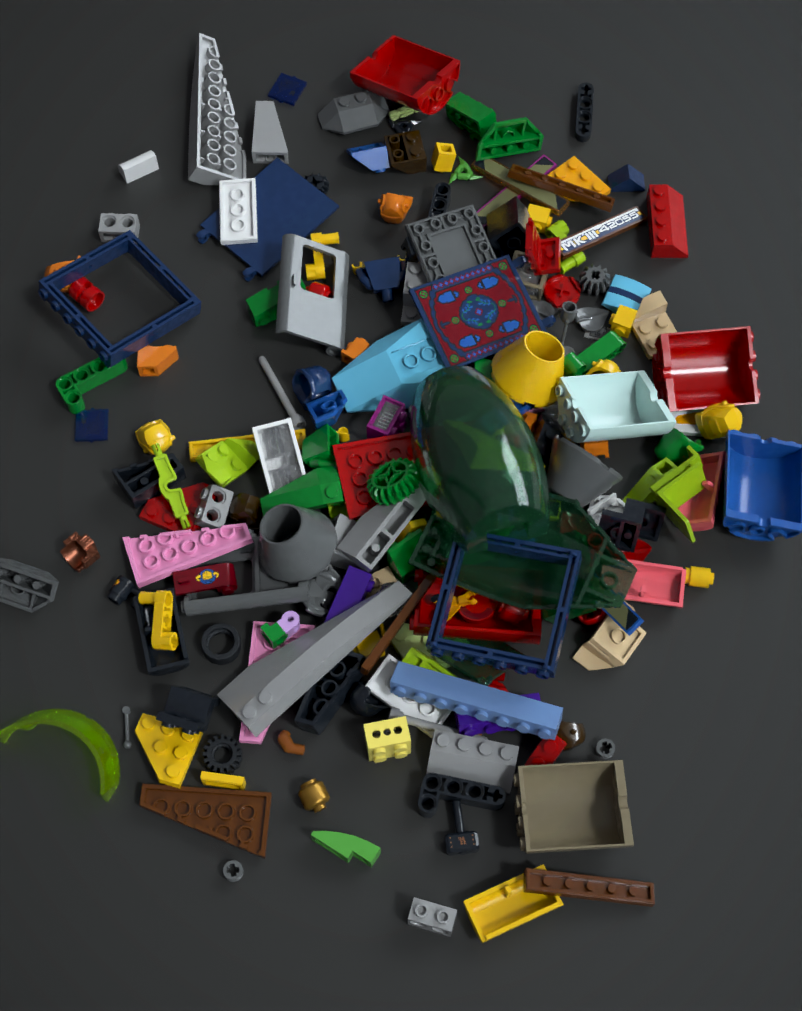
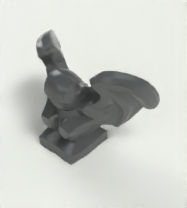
(319, 592)

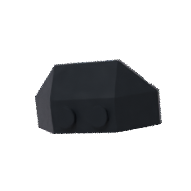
(544, 433)

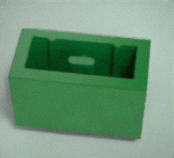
(400, 554)

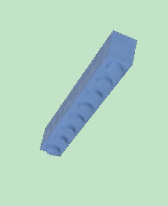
(476, 700)

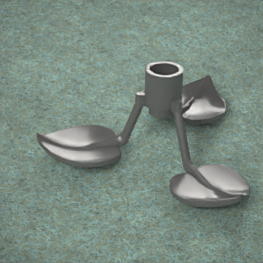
(589, 318)

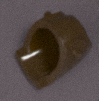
(246, 509)
(572, 734)

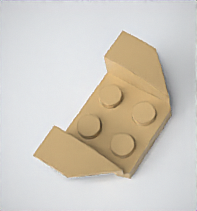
(651, 322)
(608, 646)

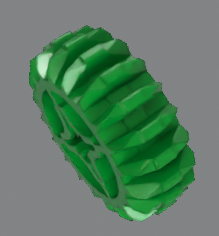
(393, 481)

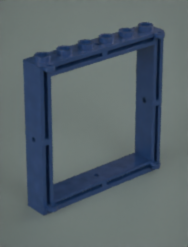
(112, 354)
(501, 659)

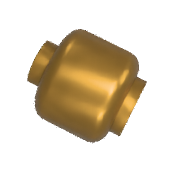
(313, 795)

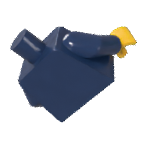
(382, 276)

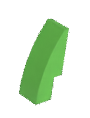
(347, 846)

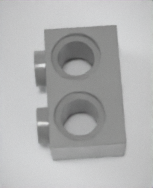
(114, 225)
(217, 509)
(432, 917)

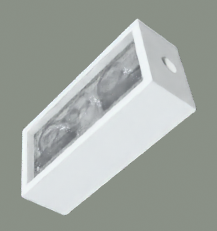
(278, 453)

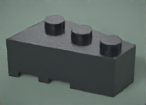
(142, 479)

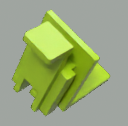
(678, 488)

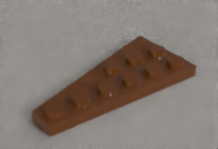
(225, 814)

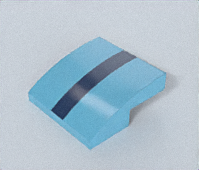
(624, 292)

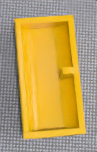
(507, 907)

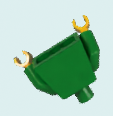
(318, 446)

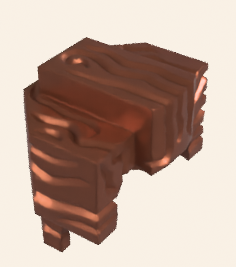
(80, 551)

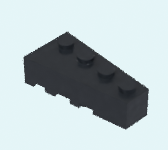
(329, 694)

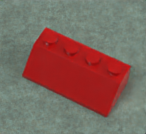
(666, 222)

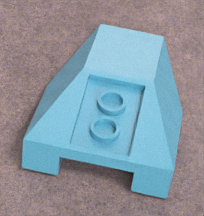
(389, 368)

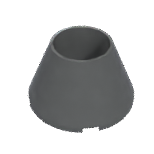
(578, 473)
(303, 554)

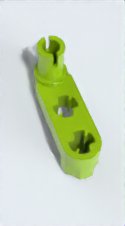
(560, 229)

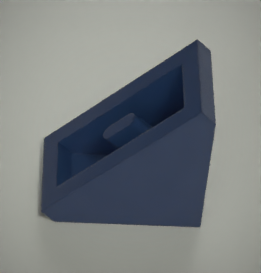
(626, 180)

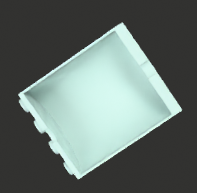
(611, 407)

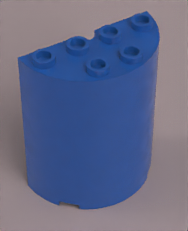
(762, 487)

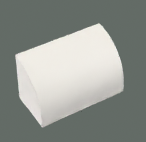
(138, 166)

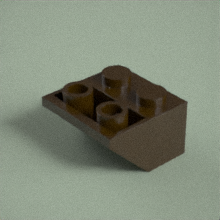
(406, 152)

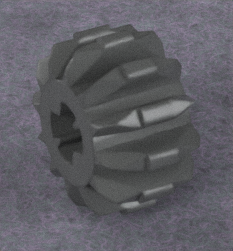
(594, 279)

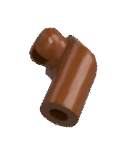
(288, 745)

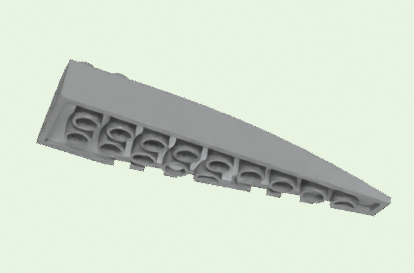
(213, 133)
(286, 674)

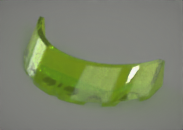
(88, 731)

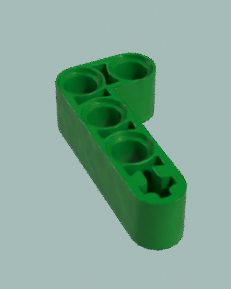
(605, 348)
(92, 378)

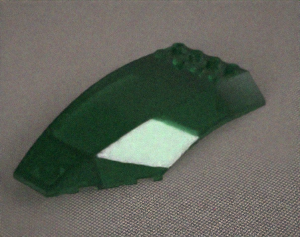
(533, 583)

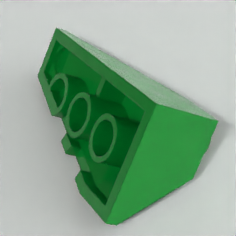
(313, 491)

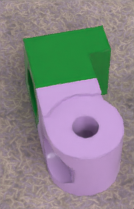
(281, 629)

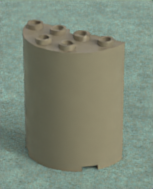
(572, 807)

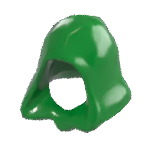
(674, 447)

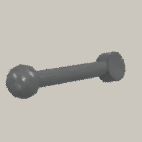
(126, 711)

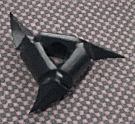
(403, 123)

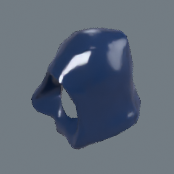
(311, 384)

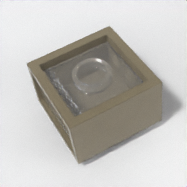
(533, 284)

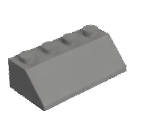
(473, 759)

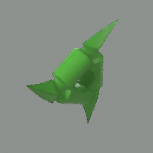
(463, 166)

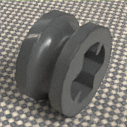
(599, 745)
(238, 866)

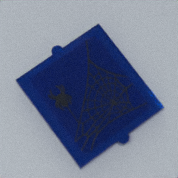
(287, 89)
(92, 425)

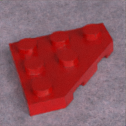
(159, 512)

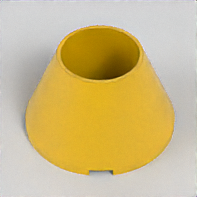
(530, 368)

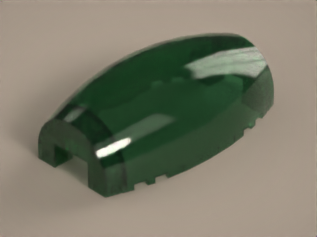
(476, 458)

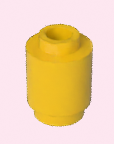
(699, 577)

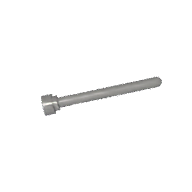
(297, 420)
(395, 713)

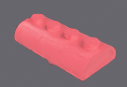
(702, 507)
(657, 584)

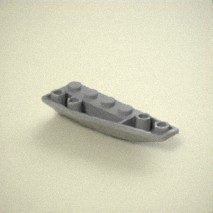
(378, 530)

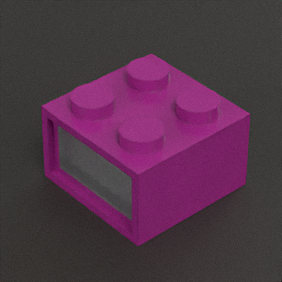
(387, 418)

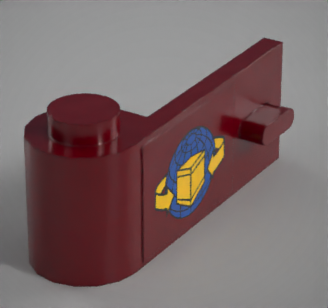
(205, 578)

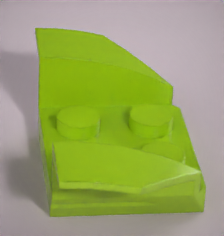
(228, 460)

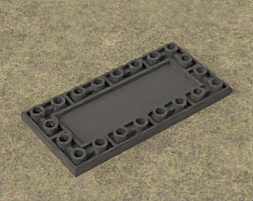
(449, 242)

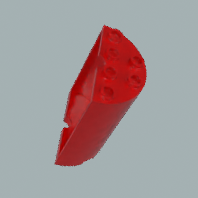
(408, 75)
(705, 368)

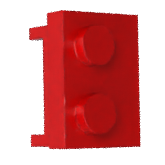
(542, 253)

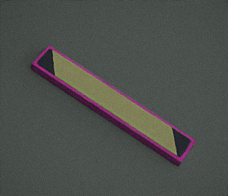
(542, 165)

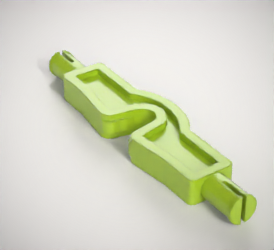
(167, 476)

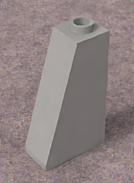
(267, 135)

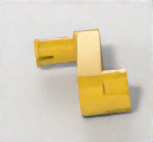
(317, 270)
(162, 637)

